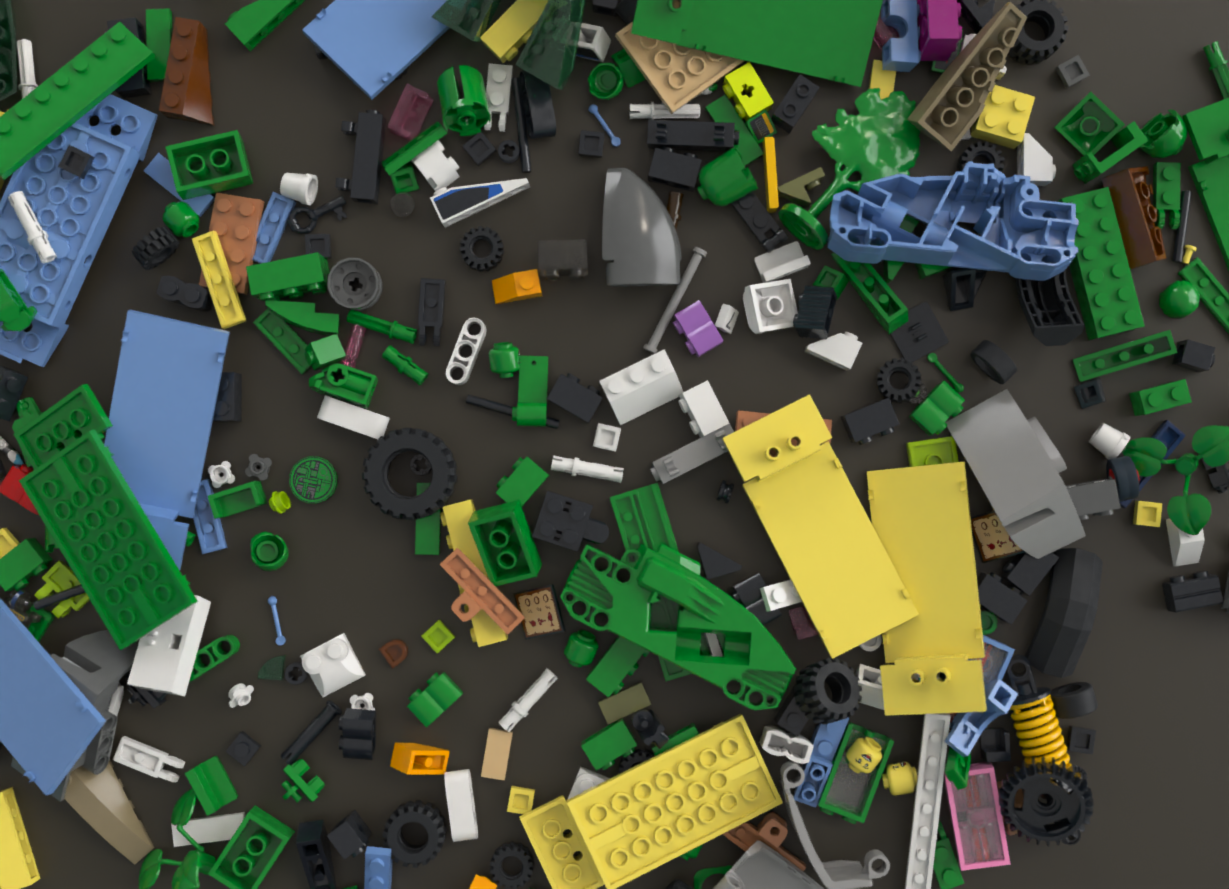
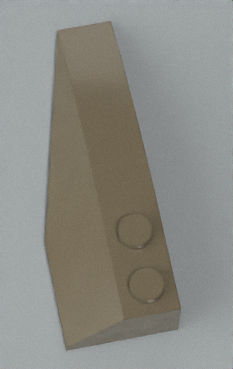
(963, 87)
(108, 811)

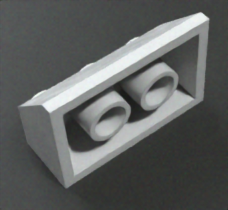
(641, 387)

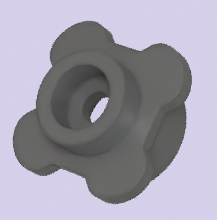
(252, 470)

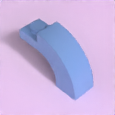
(970, 725)

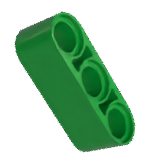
(216, 655)

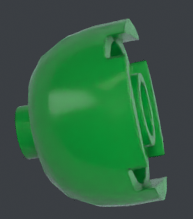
(1164, 135)

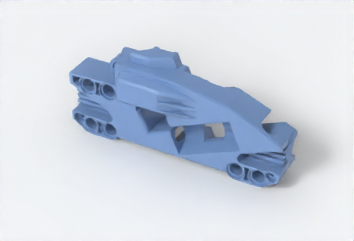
(1016, 229)

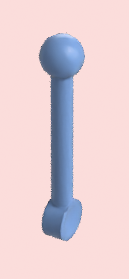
(615, 141)
(280, 640)

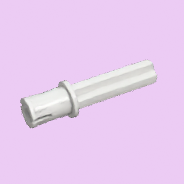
(26, 67)
(654, 111)

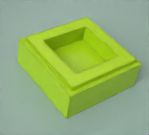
(438, 636)

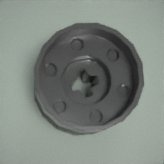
(349, 271)

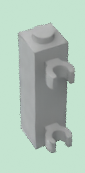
(691, 455)

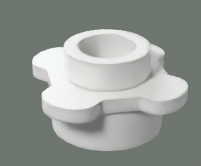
(217, 480)
(240, 695)
(366, 699)

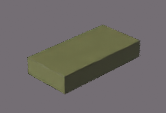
(624, 703)

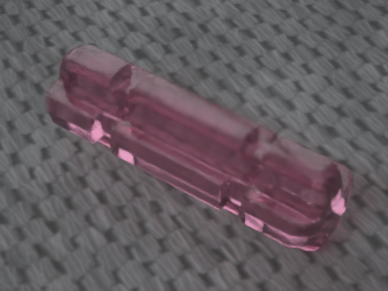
(353, 345)

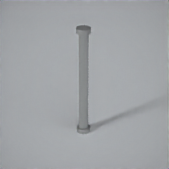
(675, 300)

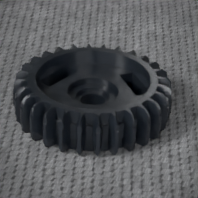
(1034, 815)

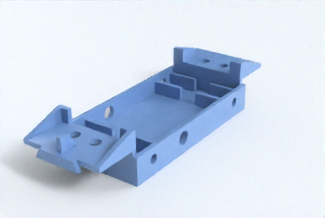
(73, 215)

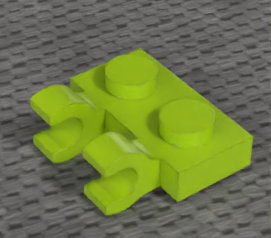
(58, 579)

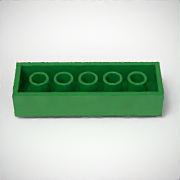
(1102, 268)

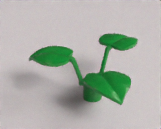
(1212, 444)
(195, 861)

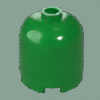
(726, 179)

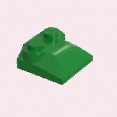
(1089, 125)

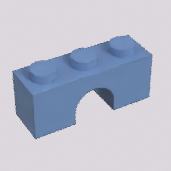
(902, 52)

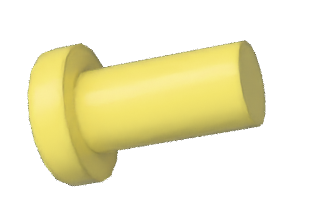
(1188, 253)

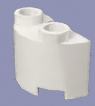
(436, 167)

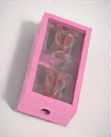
(977, 819)

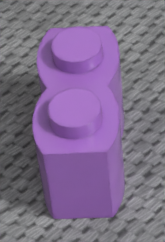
(697, 328)

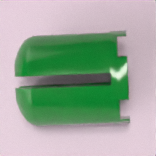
(455, 109)

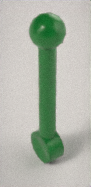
(932, 357)

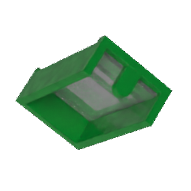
(849, 791)

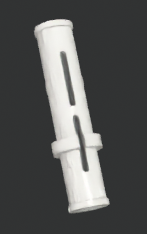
(36, 235)
(593, 470)
(524, 704)

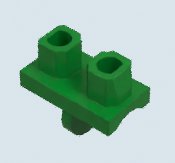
(310, 789)

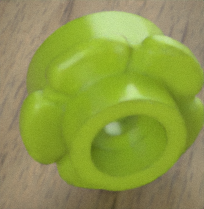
(279, 502)

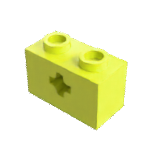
(747, 79)

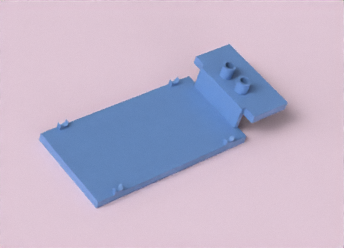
(375, 37)
(165, 416)
(41, 710)

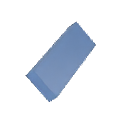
(161, 172)
(272, 226)
(207, 527)

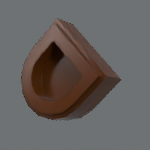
(394, 652)

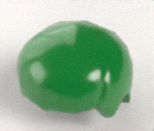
(605, 81)
(1179, 299)

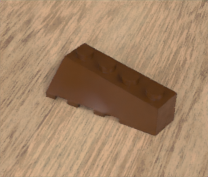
(187, 75)
(1136, 216)

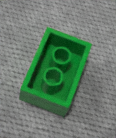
(209, 165)
(289, 277)
(505, 543)
(251, 851)

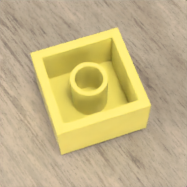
(1003, 117)

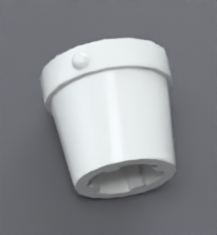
(299, 187)
(1109, 441)

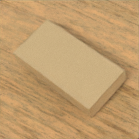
(496, 754)

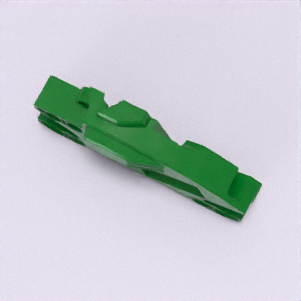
(705, 611)

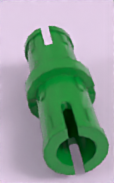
(405, 365)

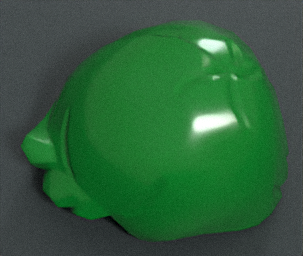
(268, 551)

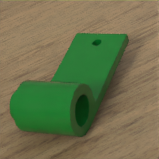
(532, 392)

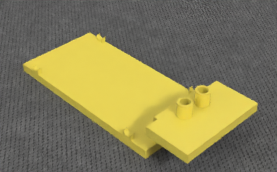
(819, 527)
(929, 539)
(653, 810)

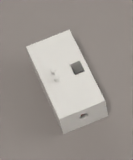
(169, 652)

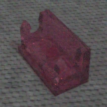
(410, 113)

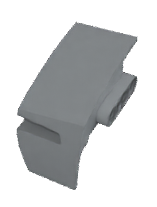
(1018, 474)

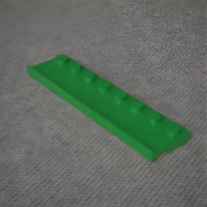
(69, 95)
(645, 521)

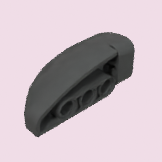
(637, 234)

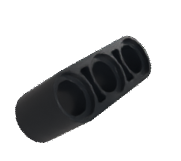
(537, 106)

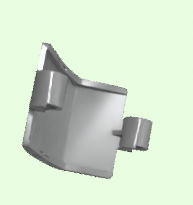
(765, 869)
(838, 873)

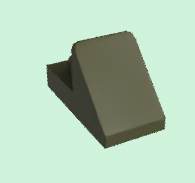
(795, 189)

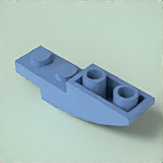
(825, 743)
(378, 868)

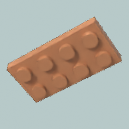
(237, 225)

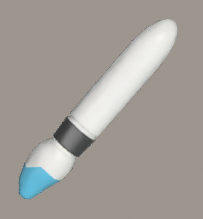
(13, 455)

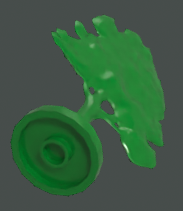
(874, 143)

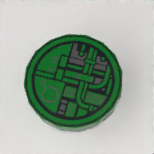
(313, 479)

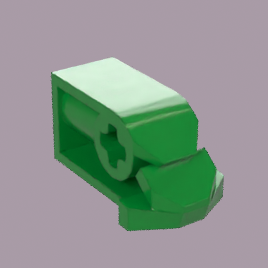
(13, 310)
(355, 387)

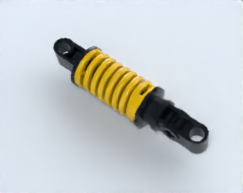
(1037, 724)

